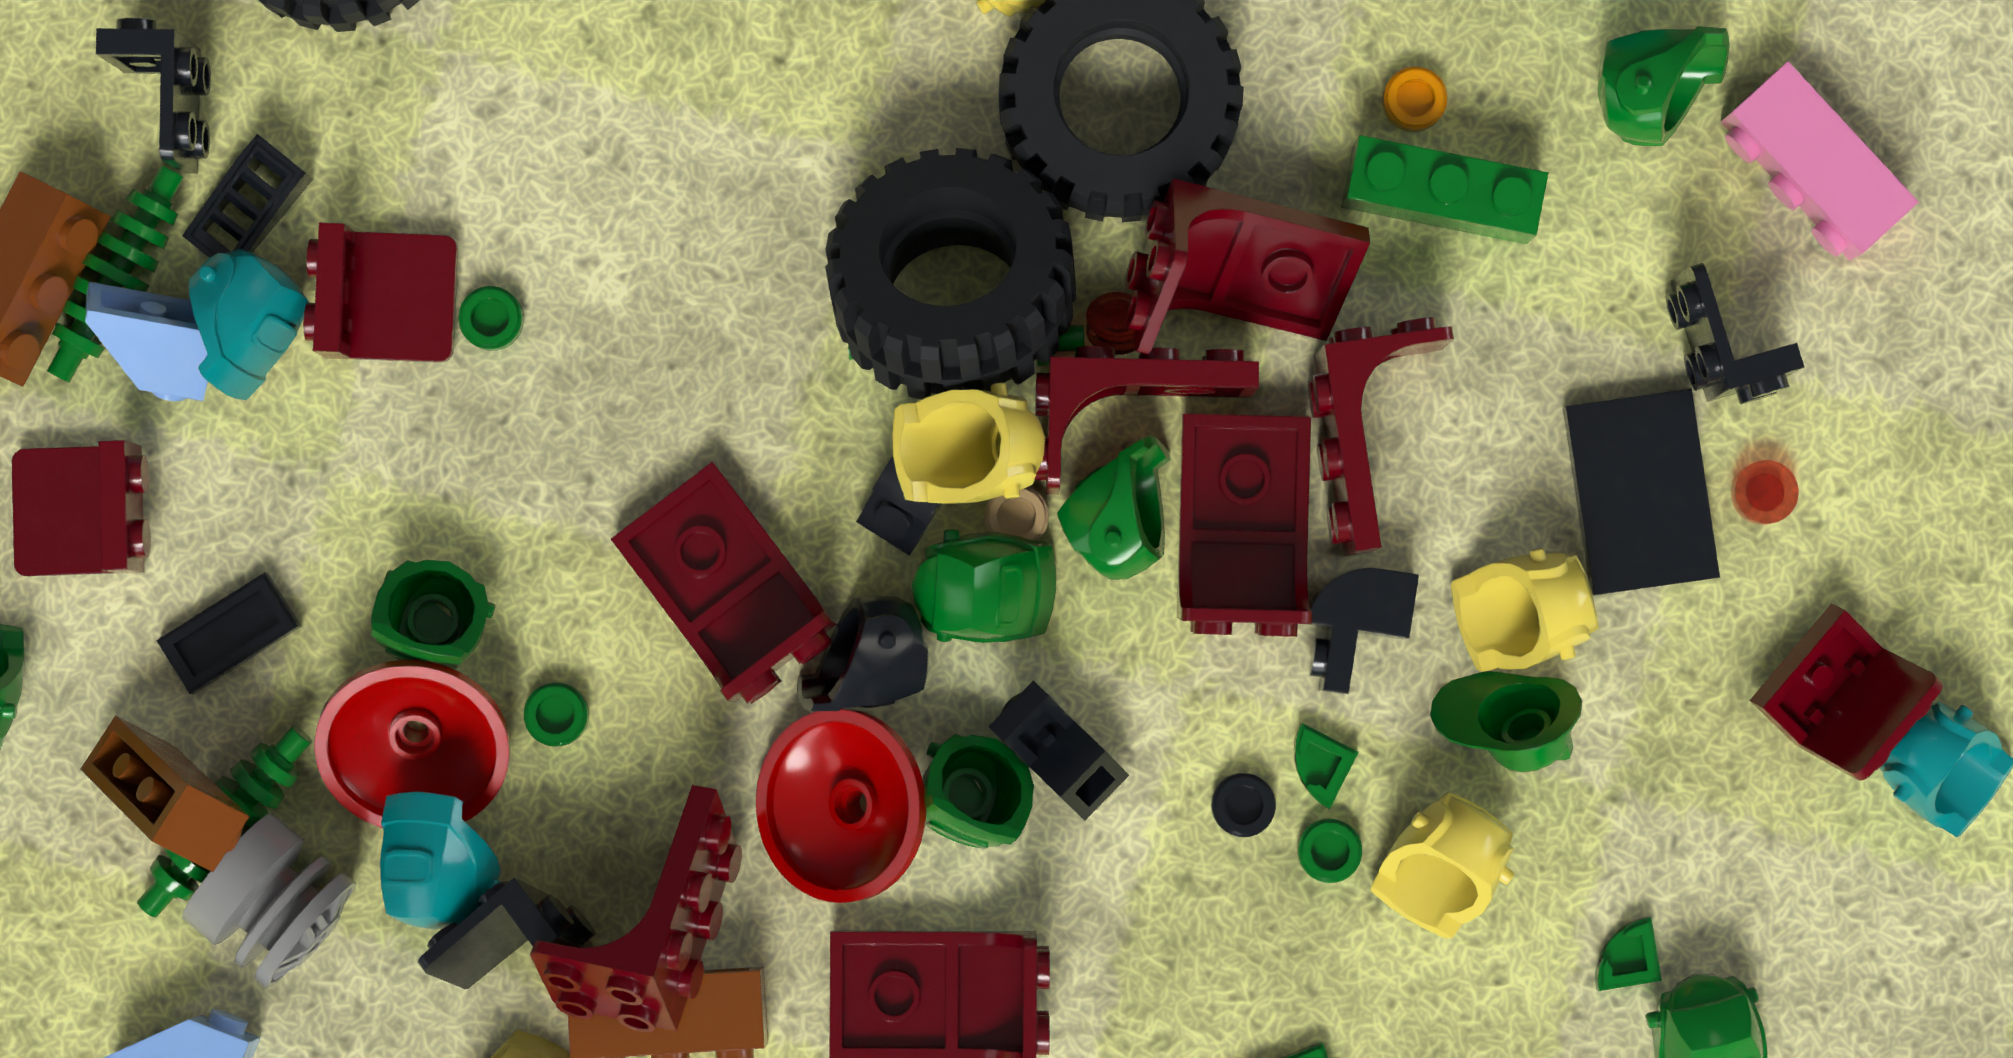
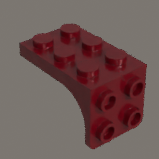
(1241, 263)
(1098, 375)
(1337, 396)
(1244, 523)
(725, 585)
(658, 963)
(937, 994)

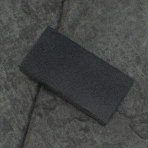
(228, 633)

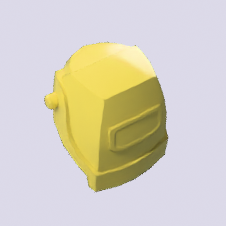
(966, 446)
(1524, 610)
(1445, 865)

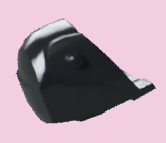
(872, 660)

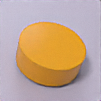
(1414, 99)

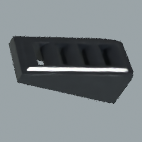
(227, 191)

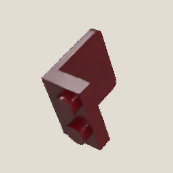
(381, 295)
(80, 510)
(1846, 695)

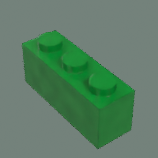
(1444, 190)

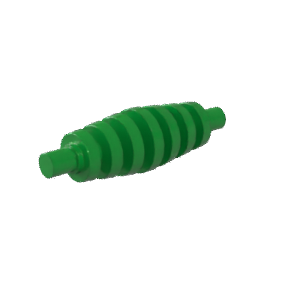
(152, 207)
(251, 791)

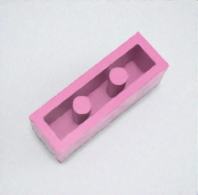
(1817, 163)

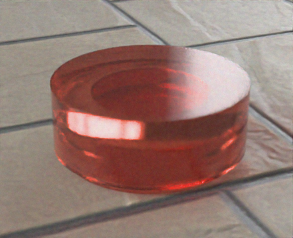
(1107, 322)
(1764, 492)

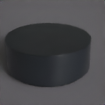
(1243, 805)

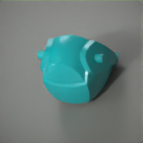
(245, 319)
(1947, 767)
(432, 861)

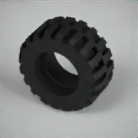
(1105, 182)
(936, 206)

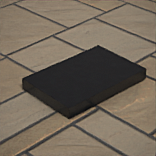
(1641, 492)

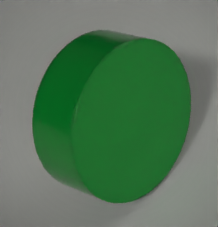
(491, 318)
(556, 714)
(1329, 850)

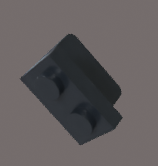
(184, 76)
(1711, 360)
(501, 924)

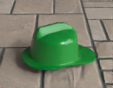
(1512, 716)

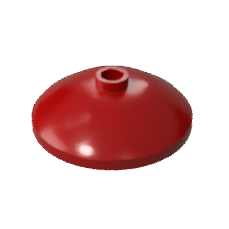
(372, 752)
(813, 810)

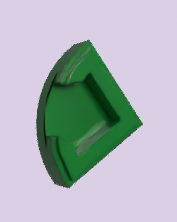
(1322, 763)
(1629, 957)

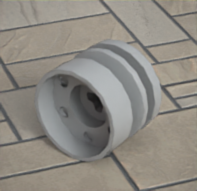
(269, 900)

